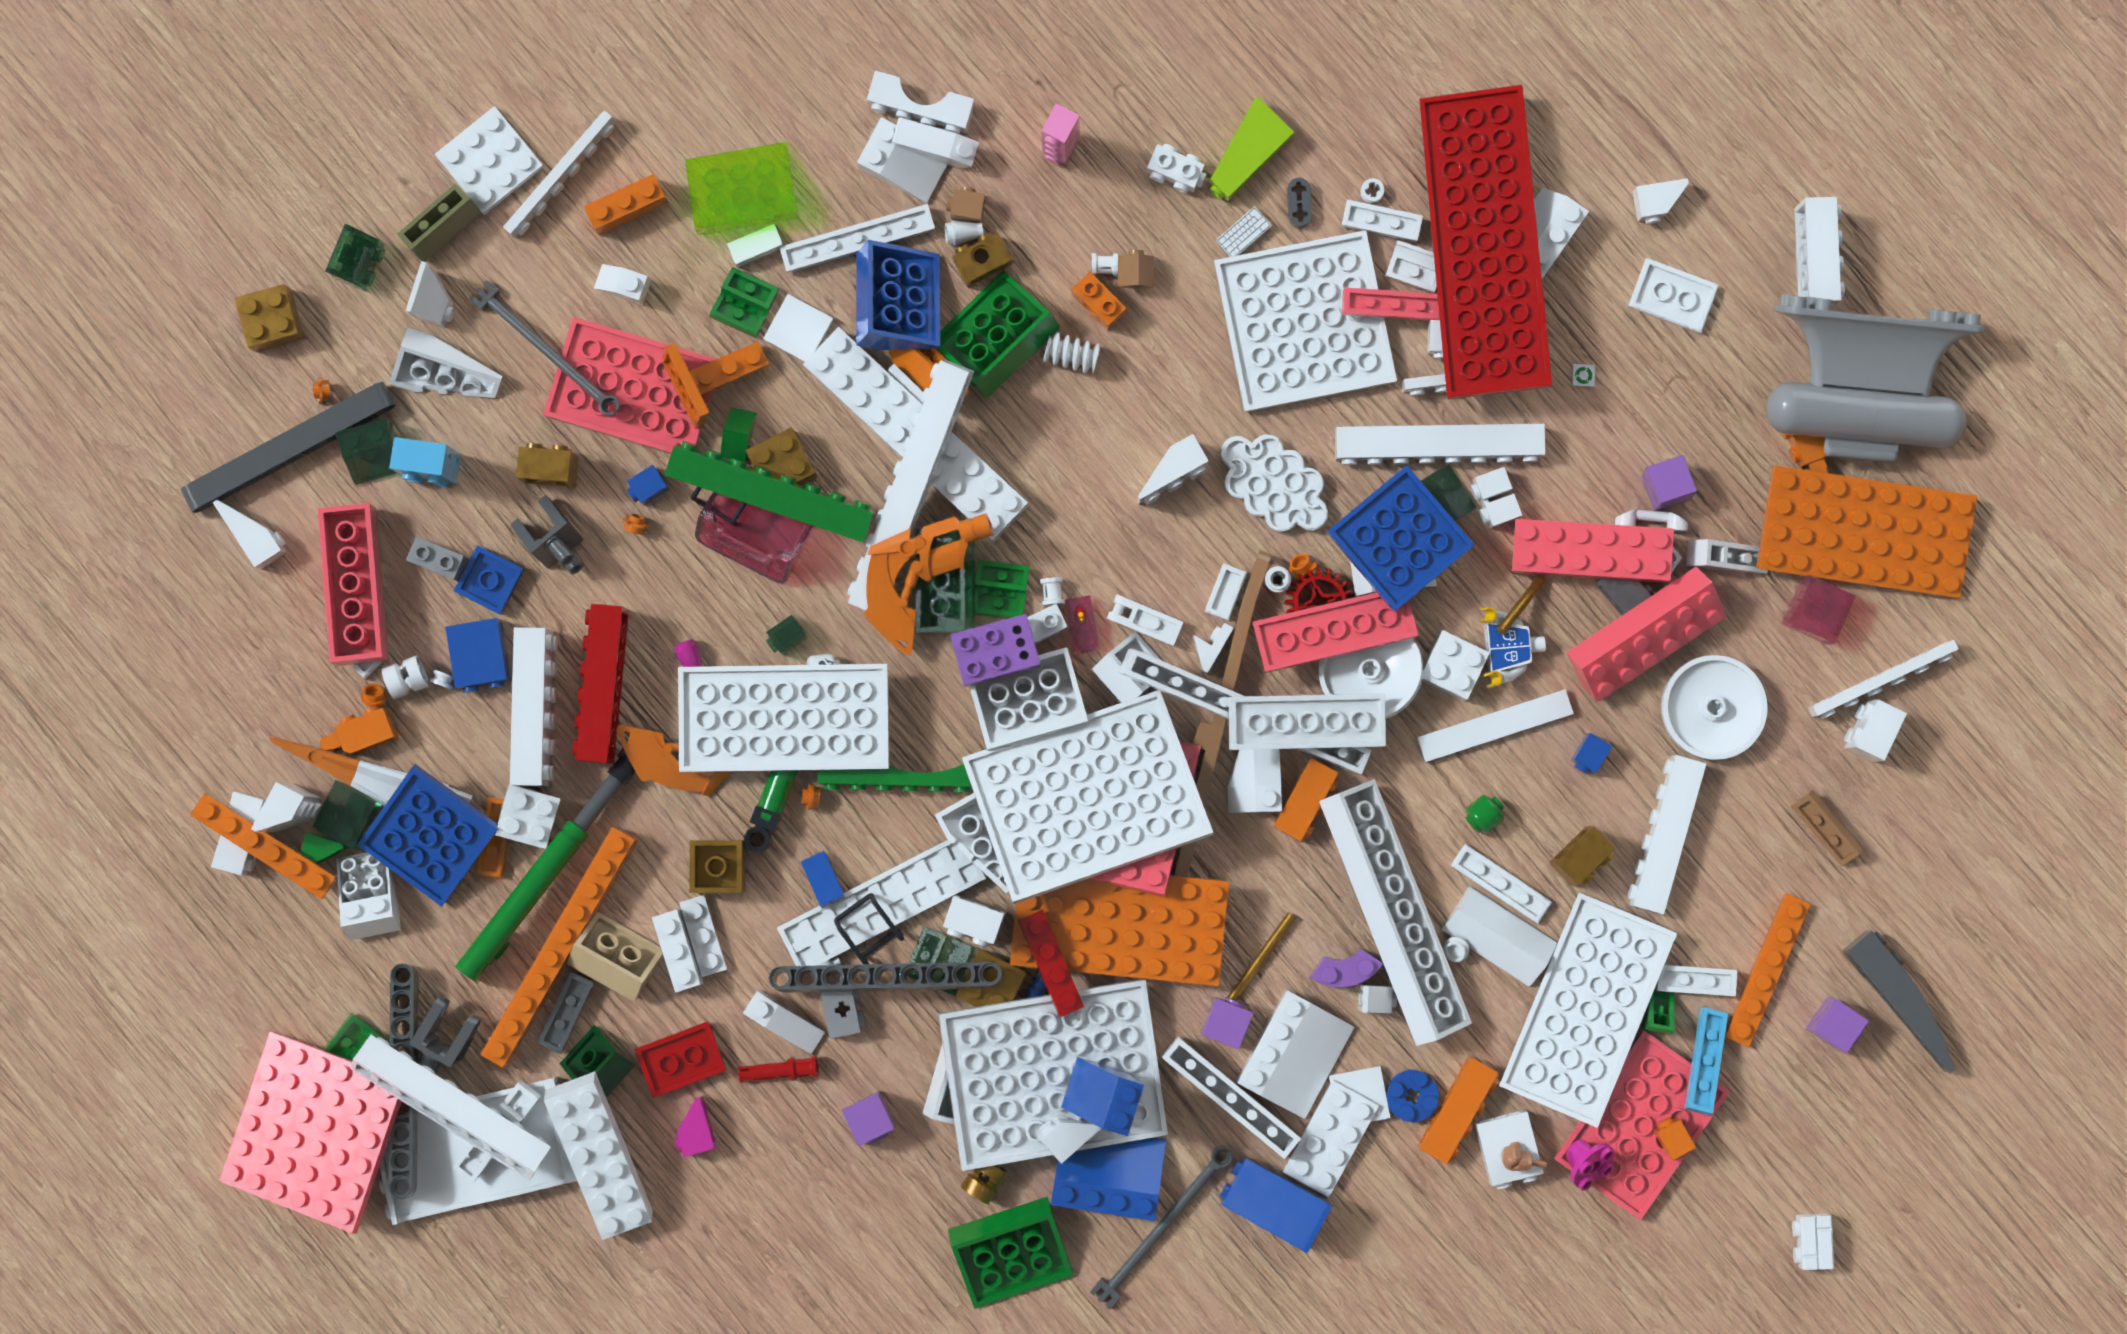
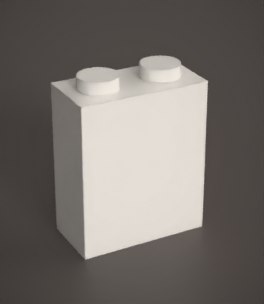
(1498, 1133)

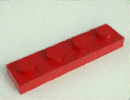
(1050, 963)

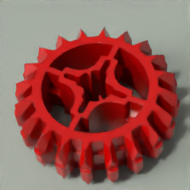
(1312, 581)

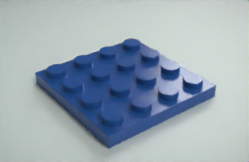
(1400, 538)
(428, 835)

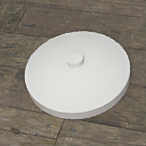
(1385, 670)
(1714, 707)

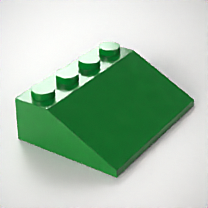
(997, 333)
(1010, 1252)

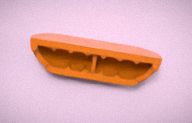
(917, 365)

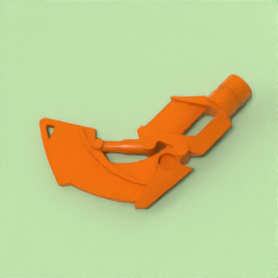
(886, 608)
(654, 762)

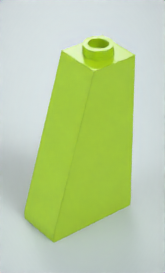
(1252, 147)

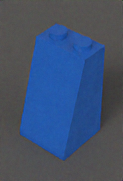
(1103, 1095)
(1275, 1203)

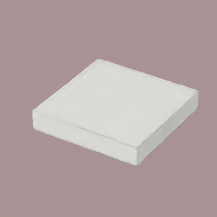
(798, 328)
(1369, 1084)

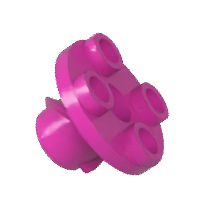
(1589, 1162)

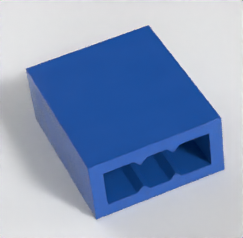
(478, 654)

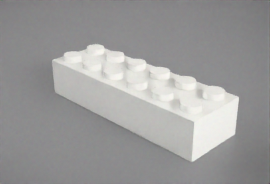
(532, 707)
(598, 1155)

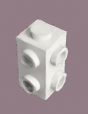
(1177, 169)

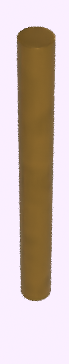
(1261, 957)

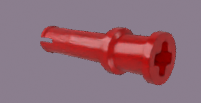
(791, 1069)

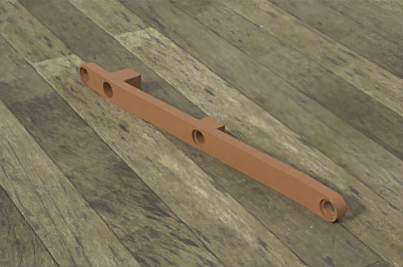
(1210, 735)

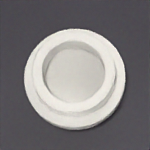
(1456, 949)

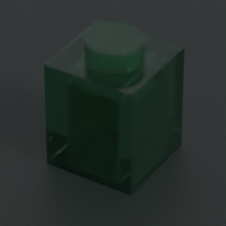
(786, 635)

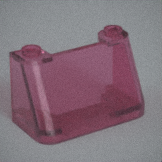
(760, 542)

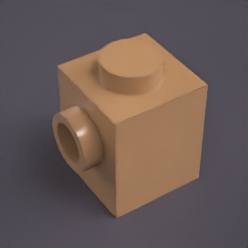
(966, 205)
(1135, 270)

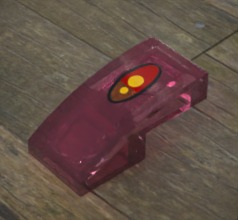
(1082, 624)

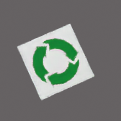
(1583, 375)

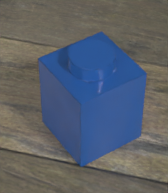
(647, 485)
(1590, 754)

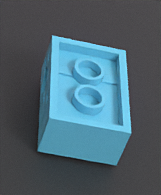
(425, 461)

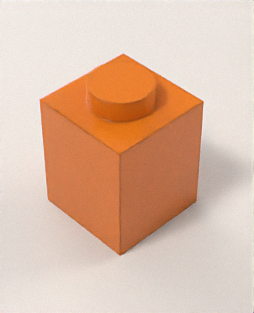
(1674, 1137)

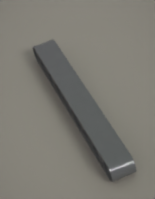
(287, 447)
(874, 973)
(397, 1042)

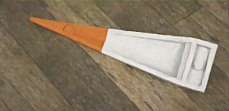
(368, 778)

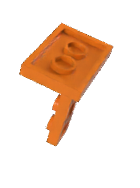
(710, 376)

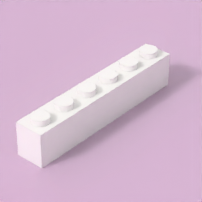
(1667, 834)
(1231, 1097)

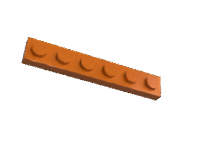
(263, 846)
(1766, 970)

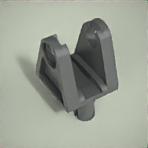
(556, 544)
(436, 1051)

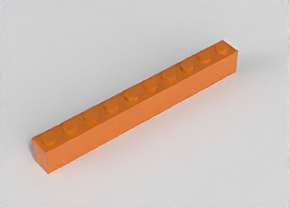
(558, 946)

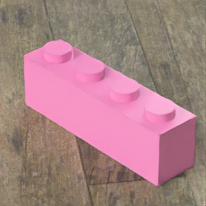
(1060, 135)

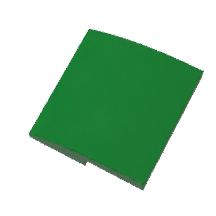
(744, 302)
(1000, 589)
(351, 1037)

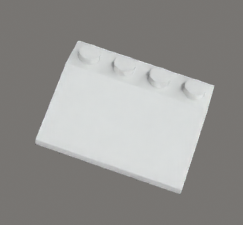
(1030, 702)
(1295, 1054)

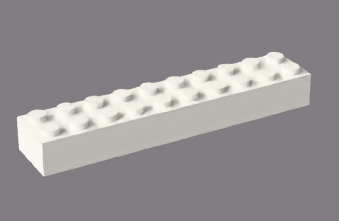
(889, 413)
(1395, 913)

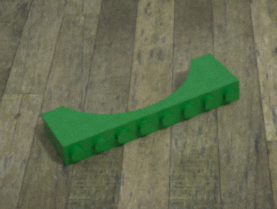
(886, 778)

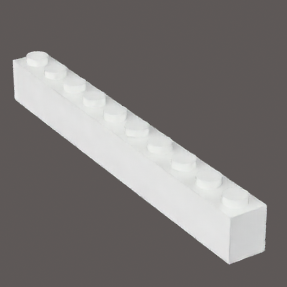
(919, 463)
(1215, 700)

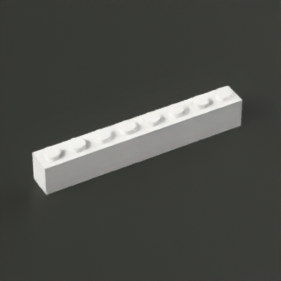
(1439, 442)
(450, 1106)

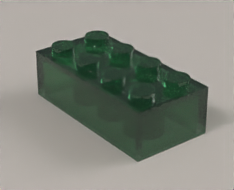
(948, 599)

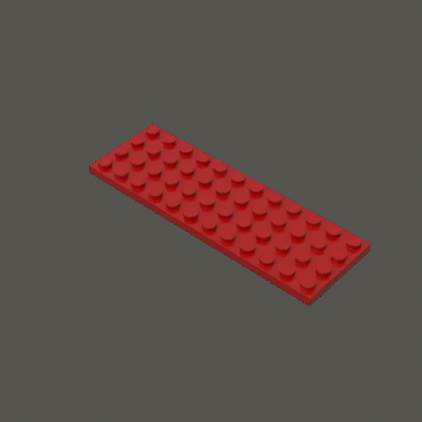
(1485, 242)

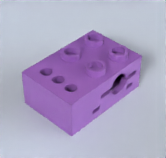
(995, 650)

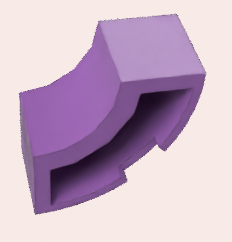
(1346, 971)

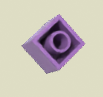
(1669, 483)
(1227, 1022)
(1837, 1025)
(869, 1119)

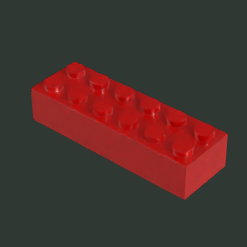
(601, 683)

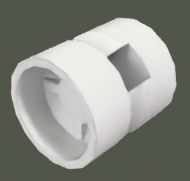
(399, 684)

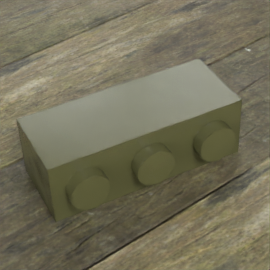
(439, 223)

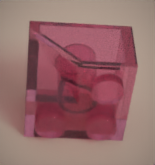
(1818, 609)

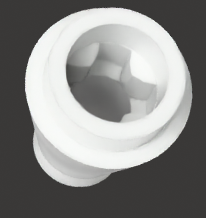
(961, 232)
(1279, 572)

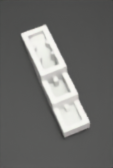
(514, 1108)

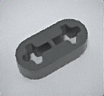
(1305, 201)

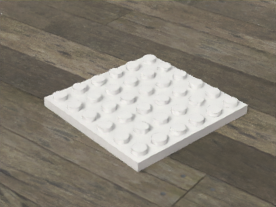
(1290, 323)

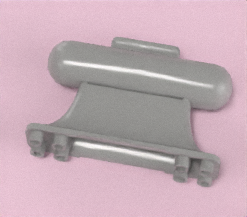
(1870, 381)

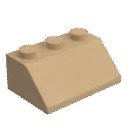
(615, 956)

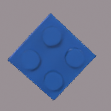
(489, 580)

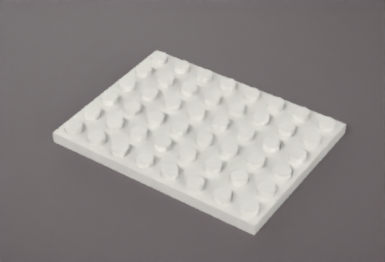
(1087, 797)
(1016, 1059)

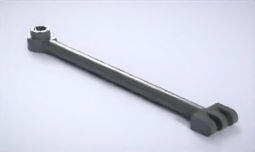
(490, 300)
(1110, 1287)

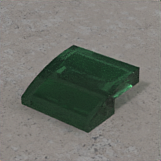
(940, 948)

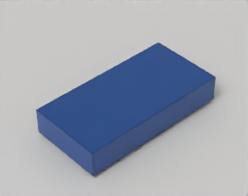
(823, 879)

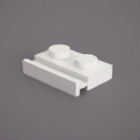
(1412, 267)

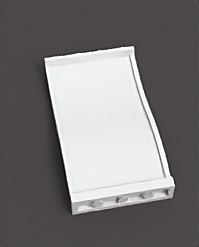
(444, 1189)

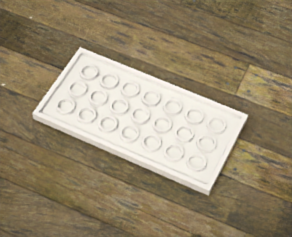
(783, 717)
(1588, 1009)

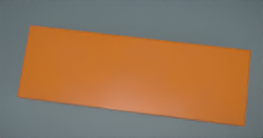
(493, 857)

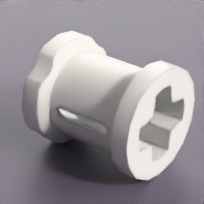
(1105, 264)
(1052, 591)

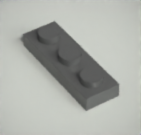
(566, 1012)

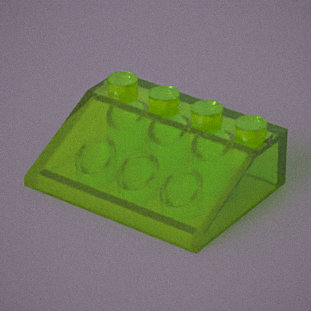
(741, 188)

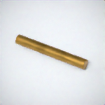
(1521, 604)

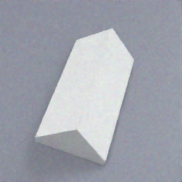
(1500, 936)

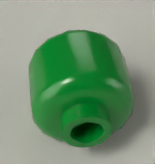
(1485, 814)

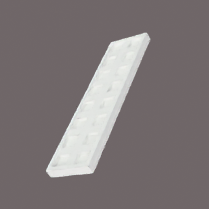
(899, 892)

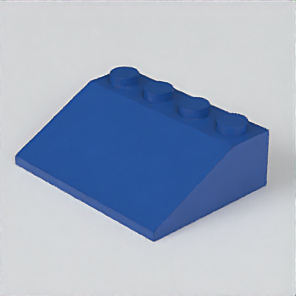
(897, 297)
(1112, 1179)

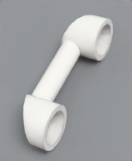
(1673, 521)

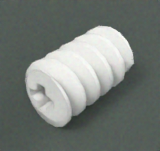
(1072, 353)

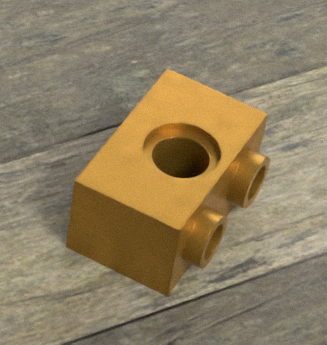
(974, 272)

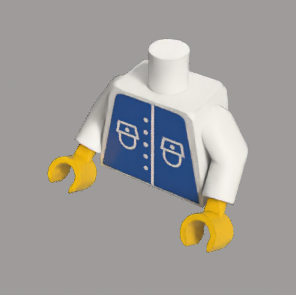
(1510, 651)

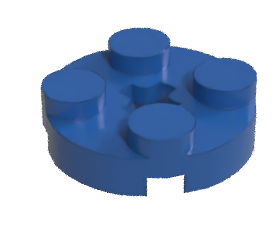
(1418, 1082)

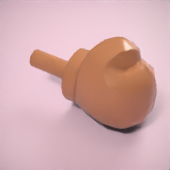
(1518, 1160)

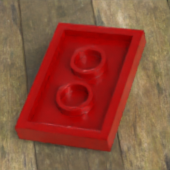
(680, 1059)

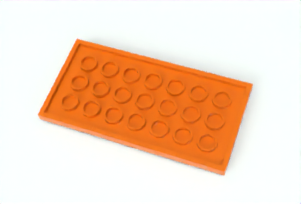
(1866, 531)
(1133, 931)

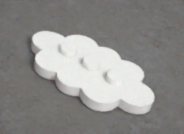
(1274, 483)

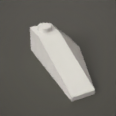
(434, 365)
(1255, 782)
(967, 831)

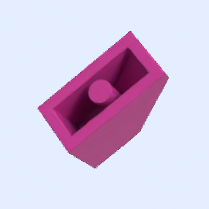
(695, 1131)

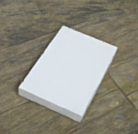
(1673, 296)

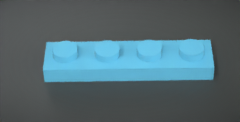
(1706, 1061)

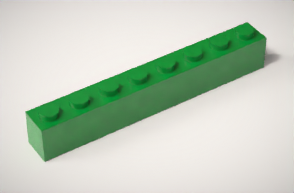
(770, 492)

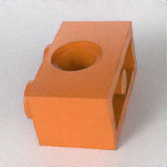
(1099, 301)

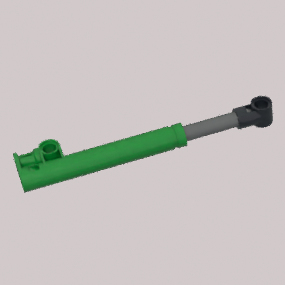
(493, 938)

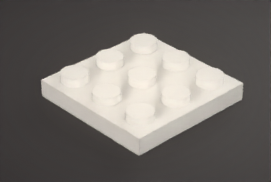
(489, 160)

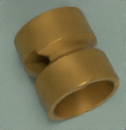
(981, 1188)

